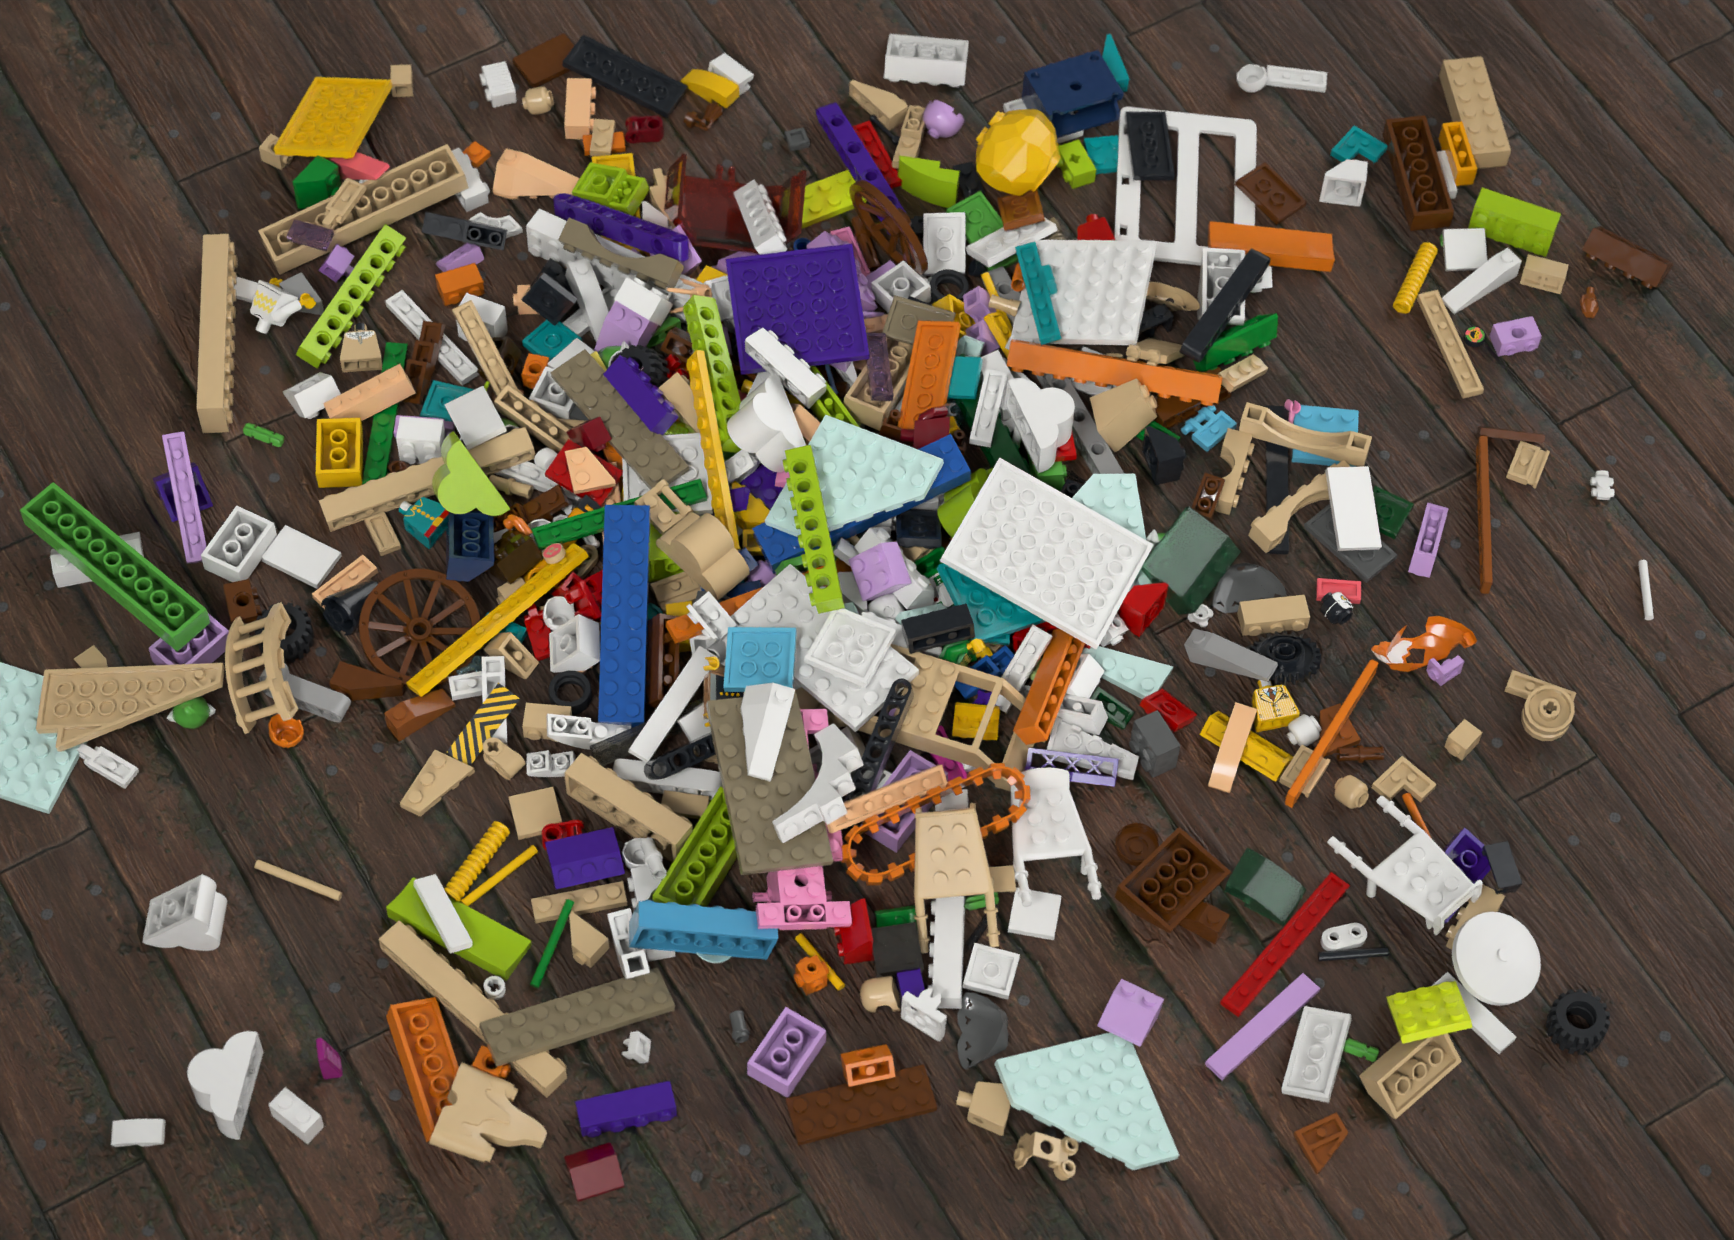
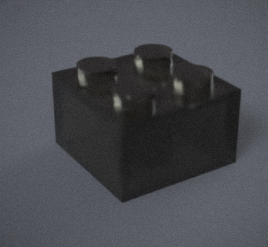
(896, 950)

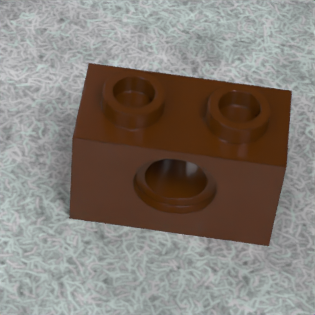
(242, 593)

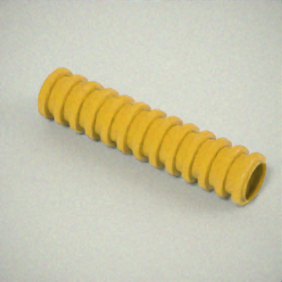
(1415, 278)
(477, 860)

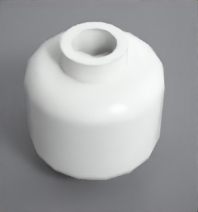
(1303, 730)

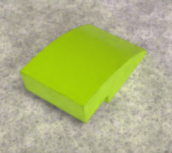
(928, 181)
(611, 188)

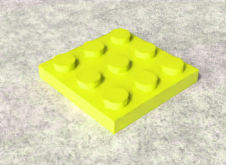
(1429, 1012)

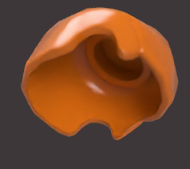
(285, 733)

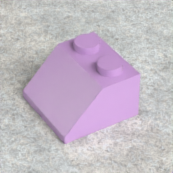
(1131, 1012)

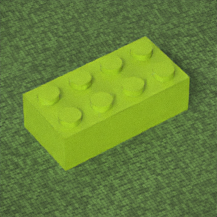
(1515, 221)

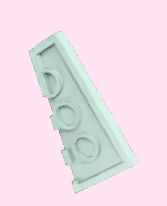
(1130, 672)

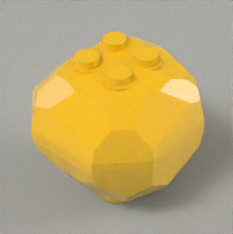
(1017, 151)

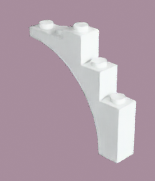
(833, 782)

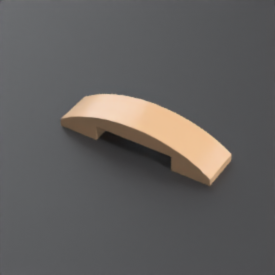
(1232, 747)

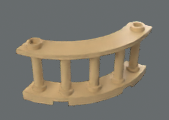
(273, 658)

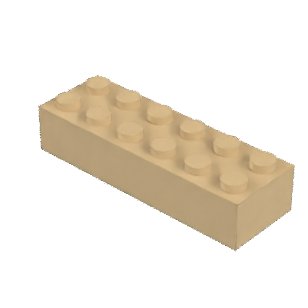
(1473, 103)
(858, 397)
(626, 806)

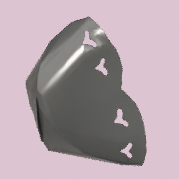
(1245, 586)
(984, 1032)

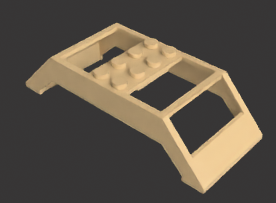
(931, 695)

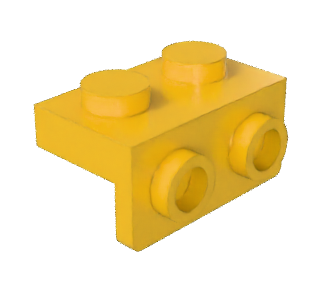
(968, 719)

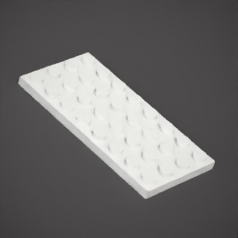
(788, 605)

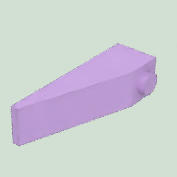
(1428, 540)

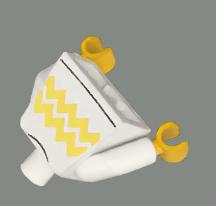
(276, 305)

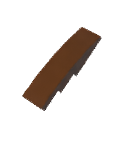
(424, 359)

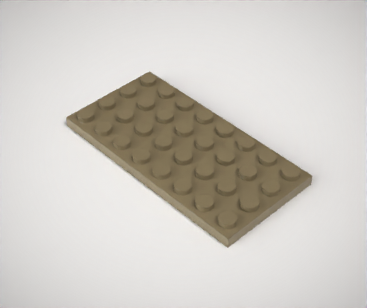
(757, 802)

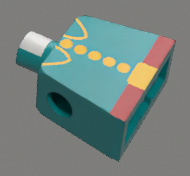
(425, 520)

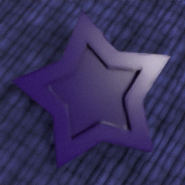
(983, 698)

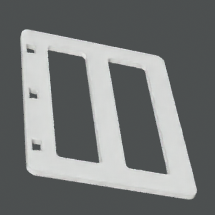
(1189, 127)

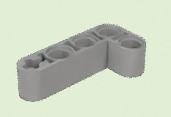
(314, 697)

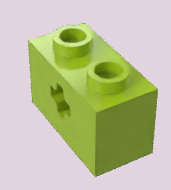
(1076, 164)

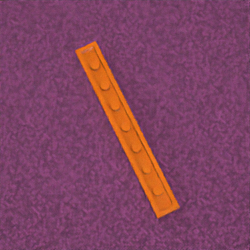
(1331, 733)

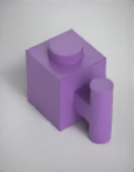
(337, 263)

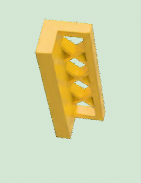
(1257, 751)

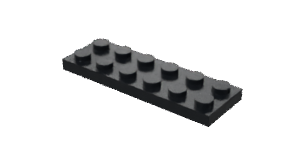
(625, 76)

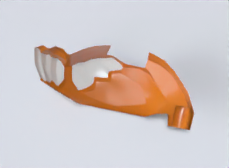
(1439, 640)

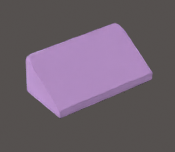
(462, 256)

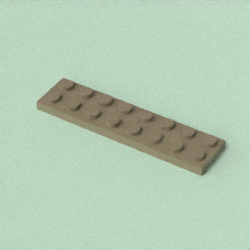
(595, 396)
(576, 1017)

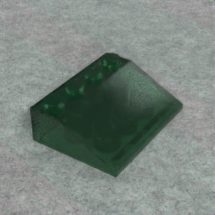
(1190, 560)

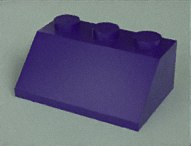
(584, 858)

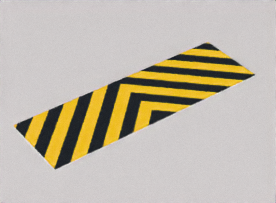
(483, 724)

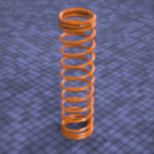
(1017, 277)

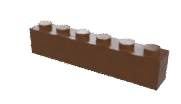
(679, 344)

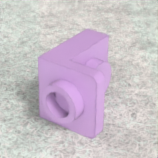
(1445, 671)

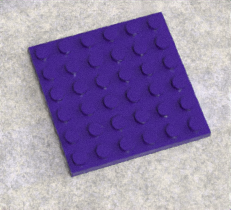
(804, 299)

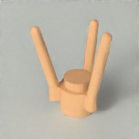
(701, 290)

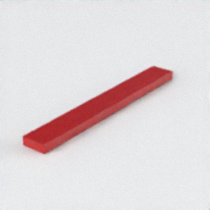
(1284, 944)

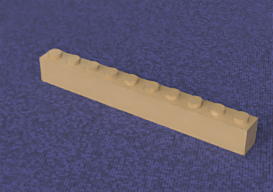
(416, 480)
(463, 999)

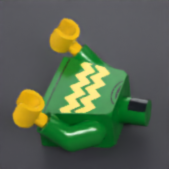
(965, 652)

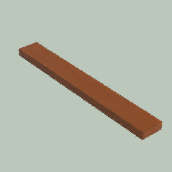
(1483, 511)

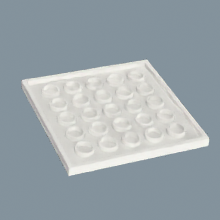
(1098, 292)

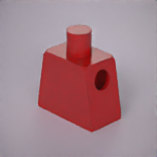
(1095, 229)

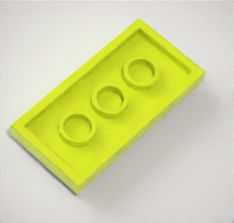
(827, 198)

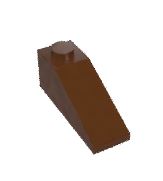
(364, 684)
(1206, 922)

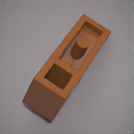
(417, 712)

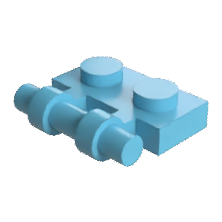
(1211, 432)

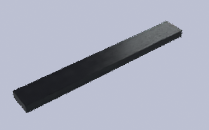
(1277, 477)

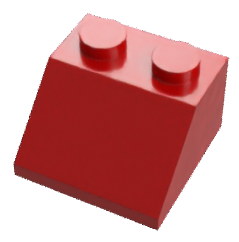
(1142, 606)
(856, 940)

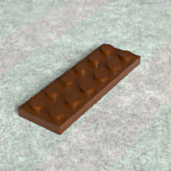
(861, 1106)

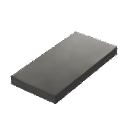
(1362, 562)

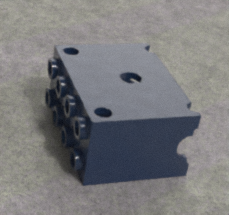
(1072, 85)

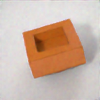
(477, 154)

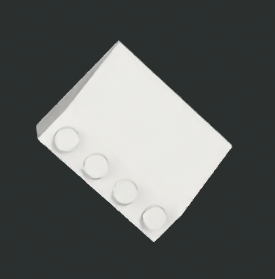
(926, 60)

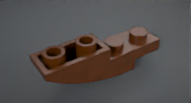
(1208, 496)
(539, 508)

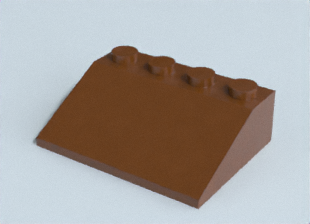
(1171, 881)

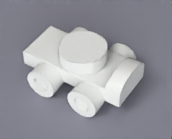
(1602, 485)

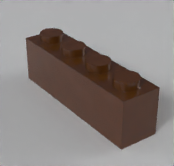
(1174, 411)
(661, 660)

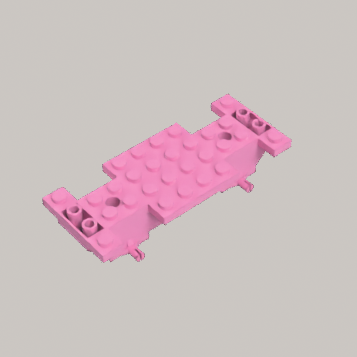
(803, 907)

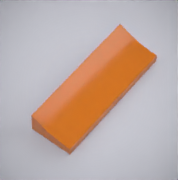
(1283, 246)
(424, 1056)

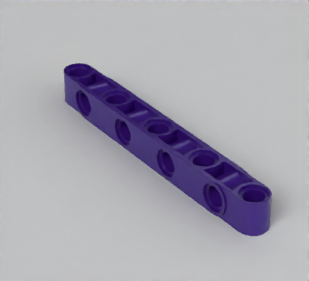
(853, 151)
(622, 227)

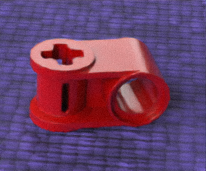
(561, 830)

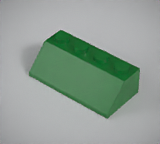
(1240, 340)

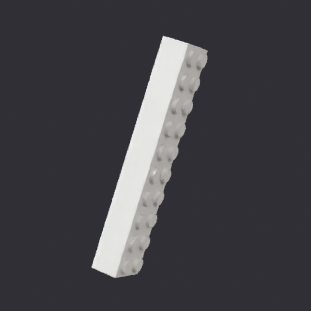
(543, 241)

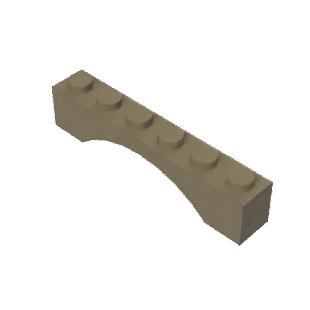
(656, 268)

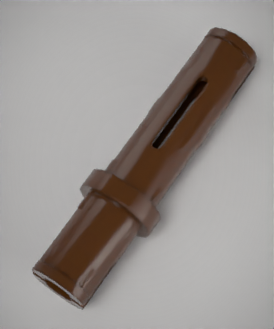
(863, 237)

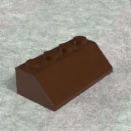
(1627, 256)

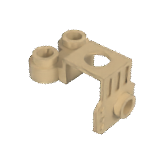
(1030, 1146)

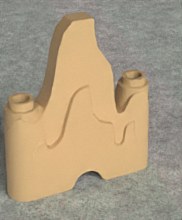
(483, 1114)

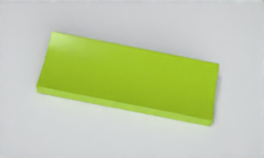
(493, 945)

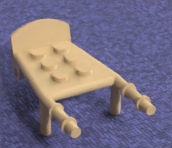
(951, 864)

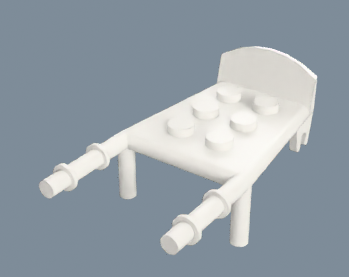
(1049, 828)
(1416, 873)

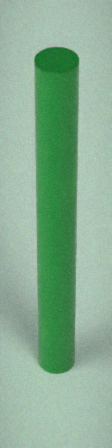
(552, 943)

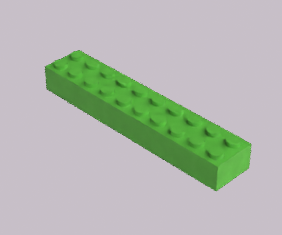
(115, 566)

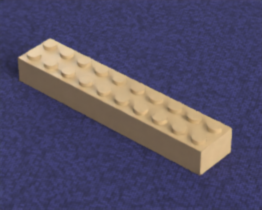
(384, 202)
(216, 333)

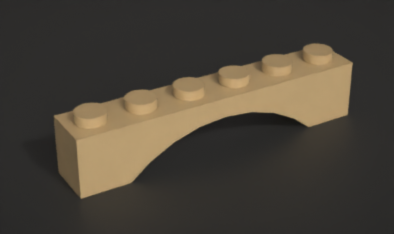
(1341, 446)
(1271, 529)

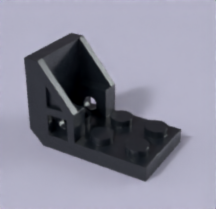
(550, 293)

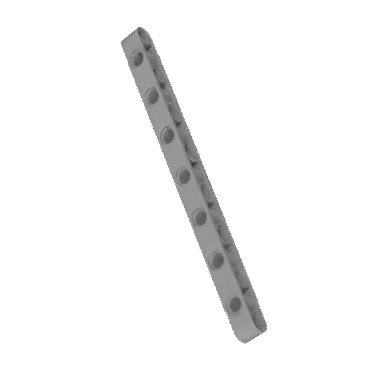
(1084, 432)

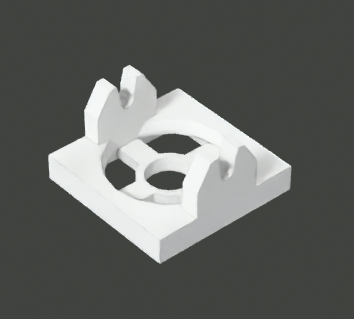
(927, 1017)

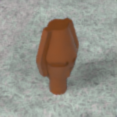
(1589, 303)

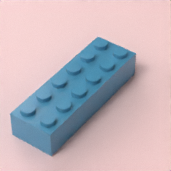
(699, 930)

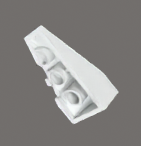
(764, 717)

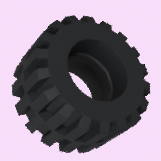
(650, 360)
(299, 641)
(1582, 1005)

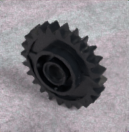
(1295, 656)

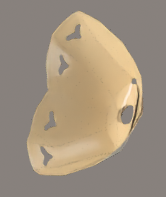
(1180, 297)

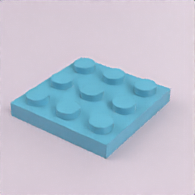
(1323, 420)
(759, 657)

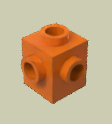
(811, 974)

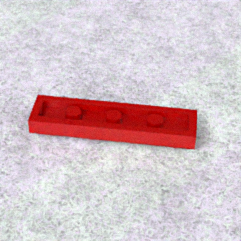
(878, 153)

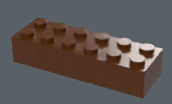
(1418, 173)

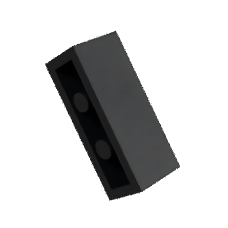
(938, 628)

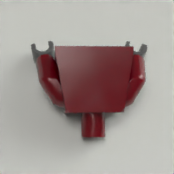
(929, 426)

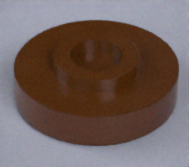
(1135, 843)

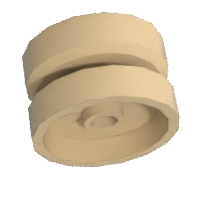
(1544, 725)

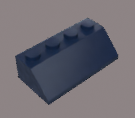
(469, 545)

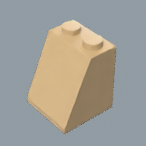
(1123, 412)

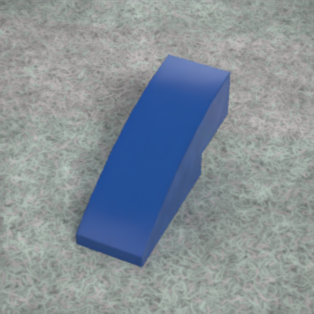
(991, 665)

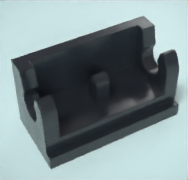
(1502, 867)

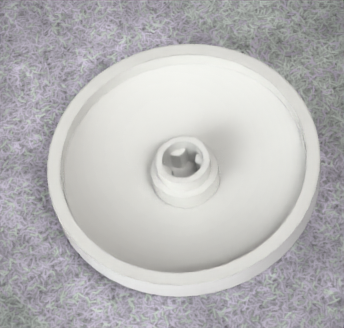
(1496, 958)

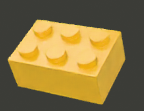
(339, 452)

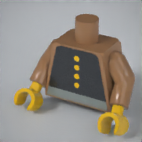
(714, 684)

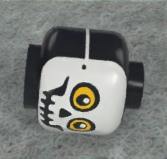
(1336, 608)

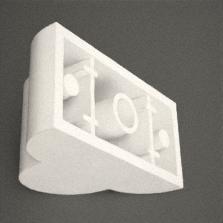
(1215, 270)
(1041, 419)
(766, 424)
(187, 916)
(226, 1080)

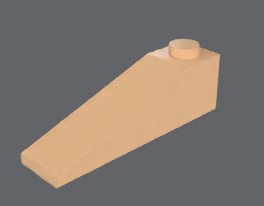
(524, 175)

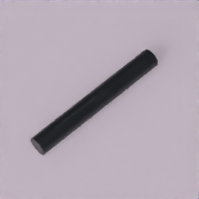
(1353, 954)

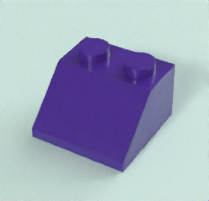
(165, 492)

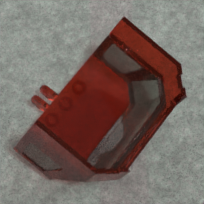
(711, 212)

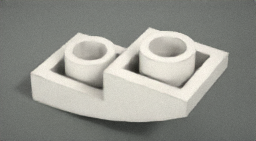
(549, 765)
(138, 1131)

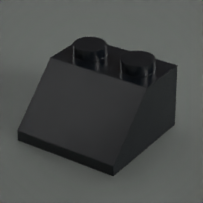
(1162, 456)

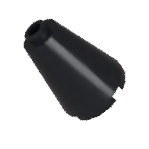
(345, 606)

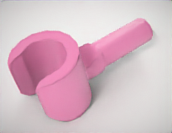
(1292, 410)

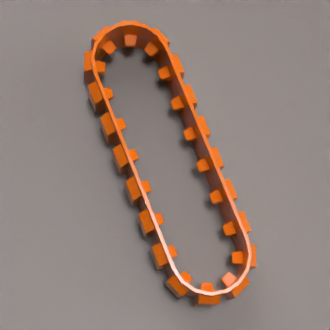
(933, 795)

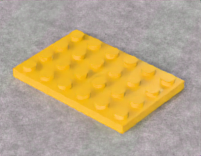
(333, 117)

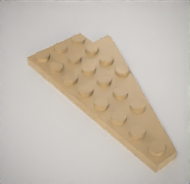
(99, 700)

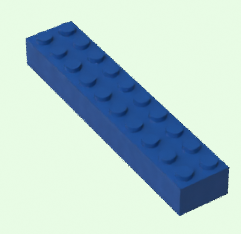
(781, 546)
(624, 615)

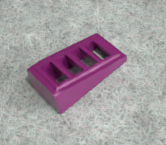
(328, 1060)

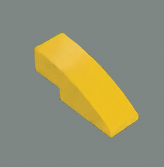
(712, 87)

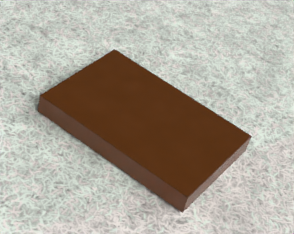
(544, 61)
(1270, 193)

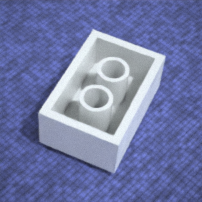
(238, 545)

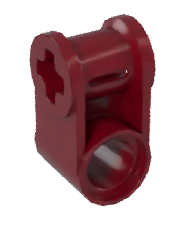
(646, 129)

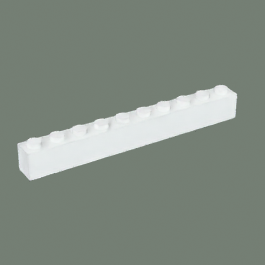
(948, 932)

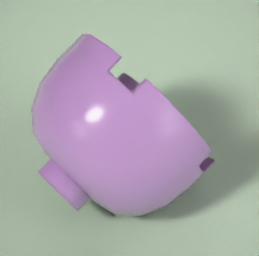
(941, 120)

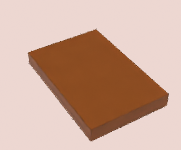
(1020, 210)

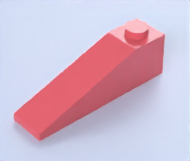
(360, 167)

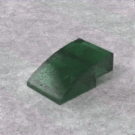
(1265, 887)

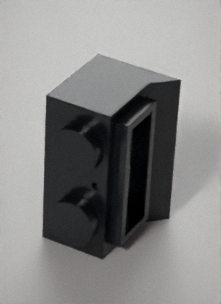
(1154, 316)

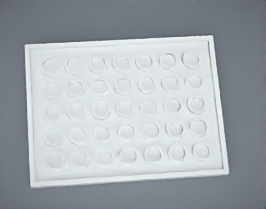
(1047, 553)

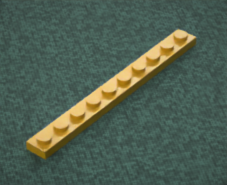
(711, 443)
(496, 621)

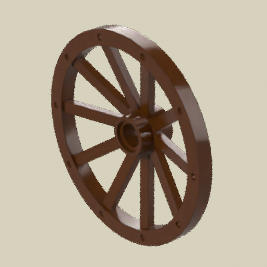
(895, 222)
(377, 594)

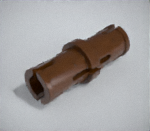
(1360, 753)

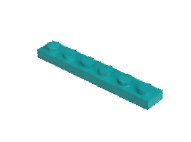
(1038, 293)

